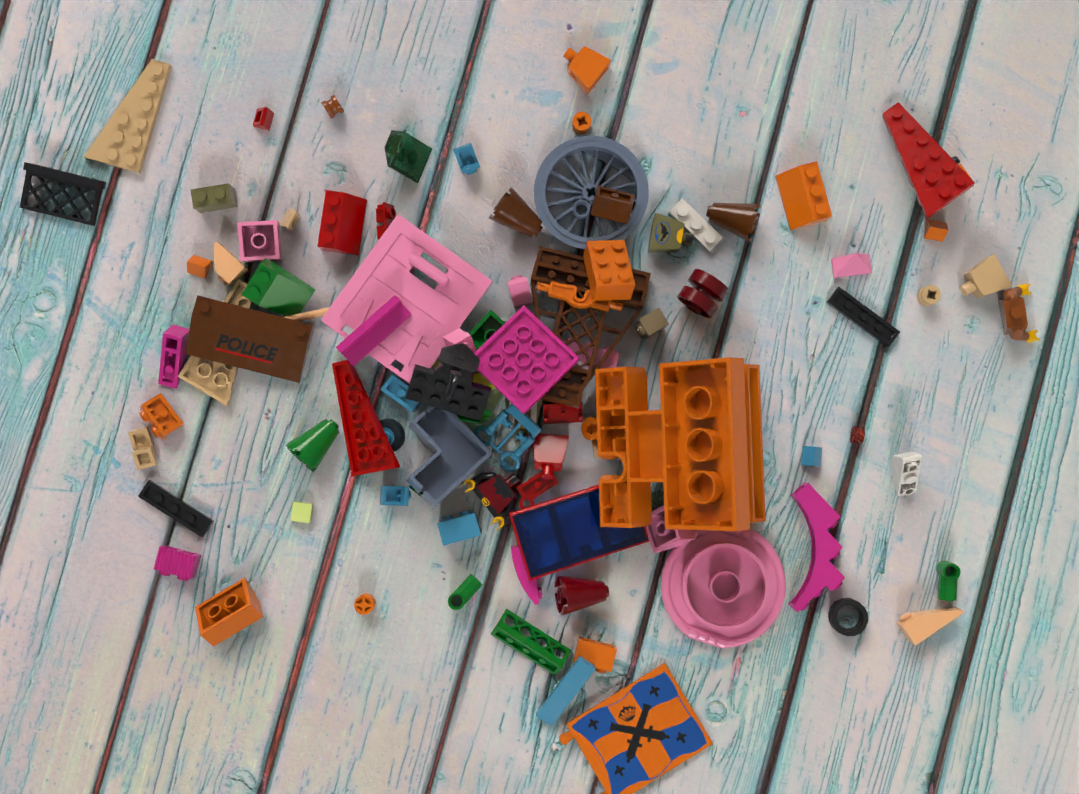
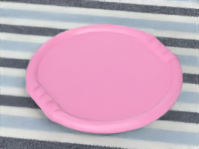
(723, 587)

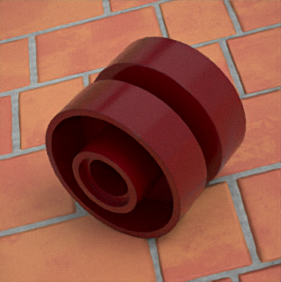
(700, 299)

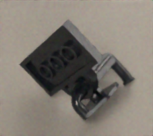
(451, 383)

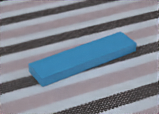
(565, 690)

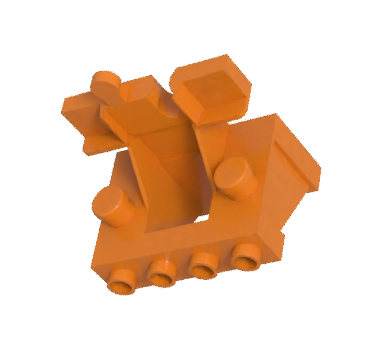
(698, 444)

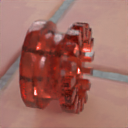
(857, 435)

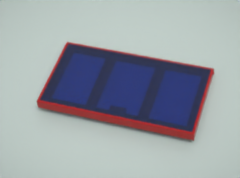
(568, 533)

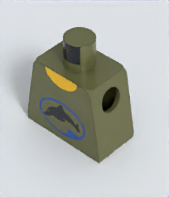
(667, 235)

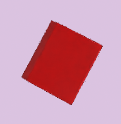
(263, 118)

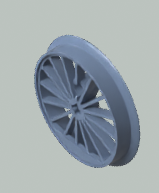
(613, 155)

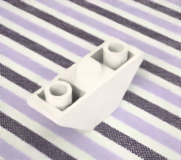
(905, 472)

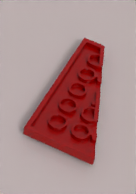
(928, 166)
(364, 436)

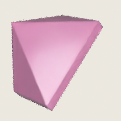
(851, 265)

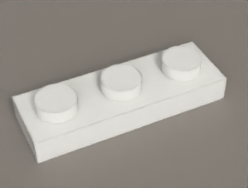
(696, 225)

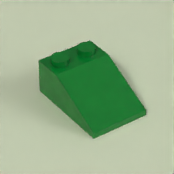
(277, 289)

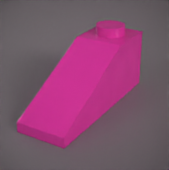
(173, 355)

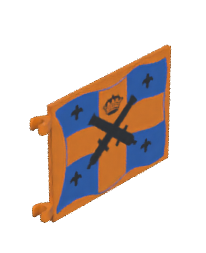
(638, 733)

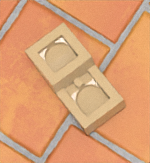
(143, 446)

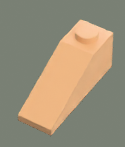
(922, 624)

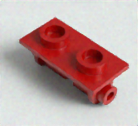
(386, 214)

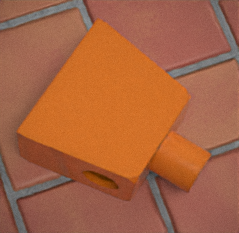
(586, 67)

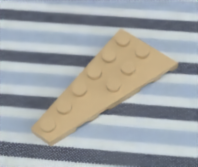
(130, 129)
(210, 376)

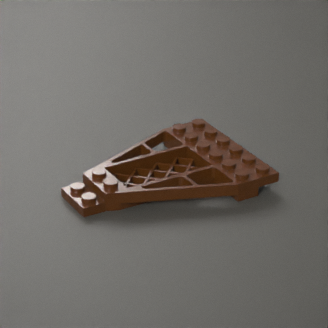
(570, 269)

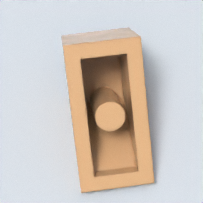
(227, 265)

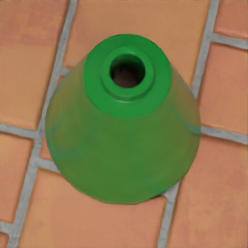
(314, 443)

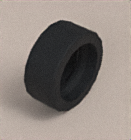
(862, 622)

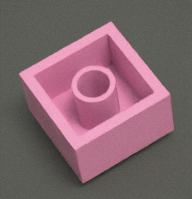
(259, 241)

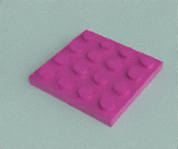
(524, 359)

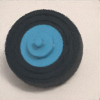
(394, 433)

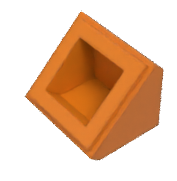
(935, 230)
(198, 266)

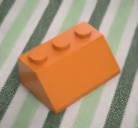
(803, 196)
(228, 612)

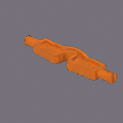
(569, 292)

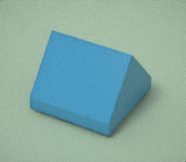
(811, 456)

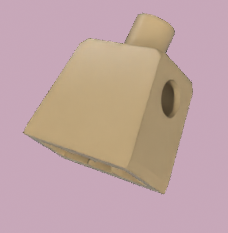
(985, 278)

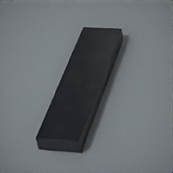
(863, 317)
(176, 508)

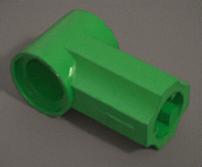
(947, 583)
(465, 591)

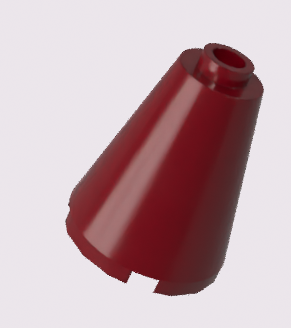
(578, 593)

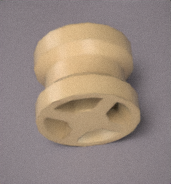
(924, 297)

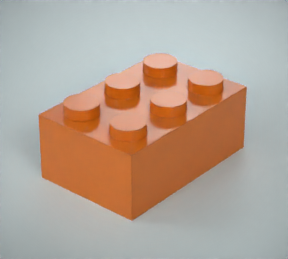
(608, 270)

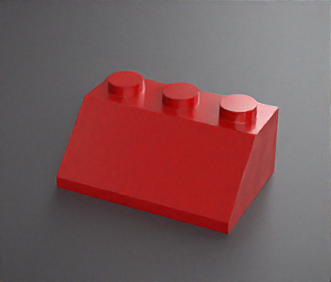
(342, 223)

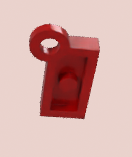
(534, 487)

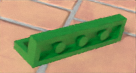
(529, 645)

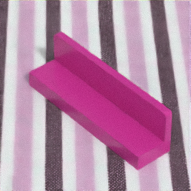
(374, 330)

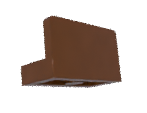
(612, 204)

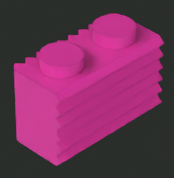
(176, 562)

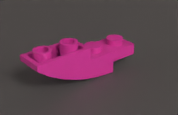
(530, 587)

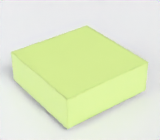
(302, 512)

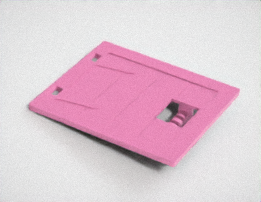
(432, 311)

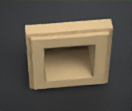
(290, 219)

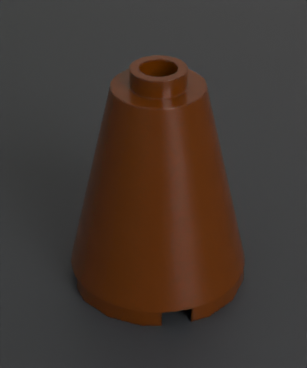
(516, 214)
(736, 218)

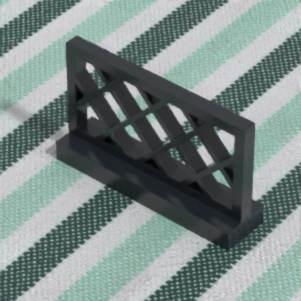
(68, 179)

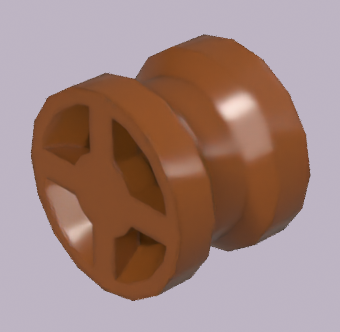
(332, 106)

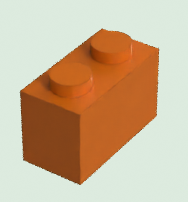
(596, 652)

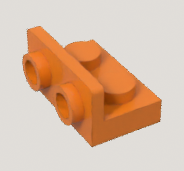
(160, 416)

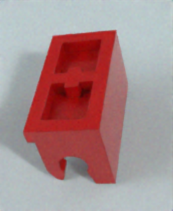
(562, 414)

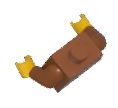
(1014, 314)

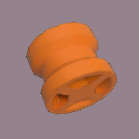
(583, 126)
(360, 604)

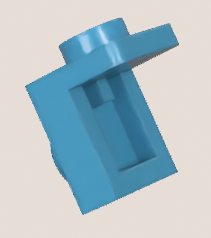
(467, 159)
(395, 495)

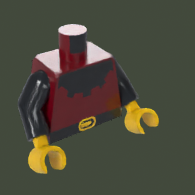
(495, 494)

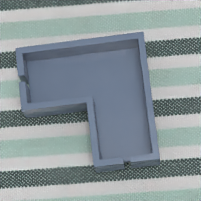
(454, 455)

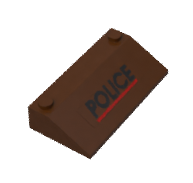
(248, 339)

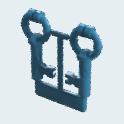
(523, 420)

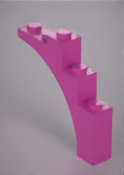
(824, 546)

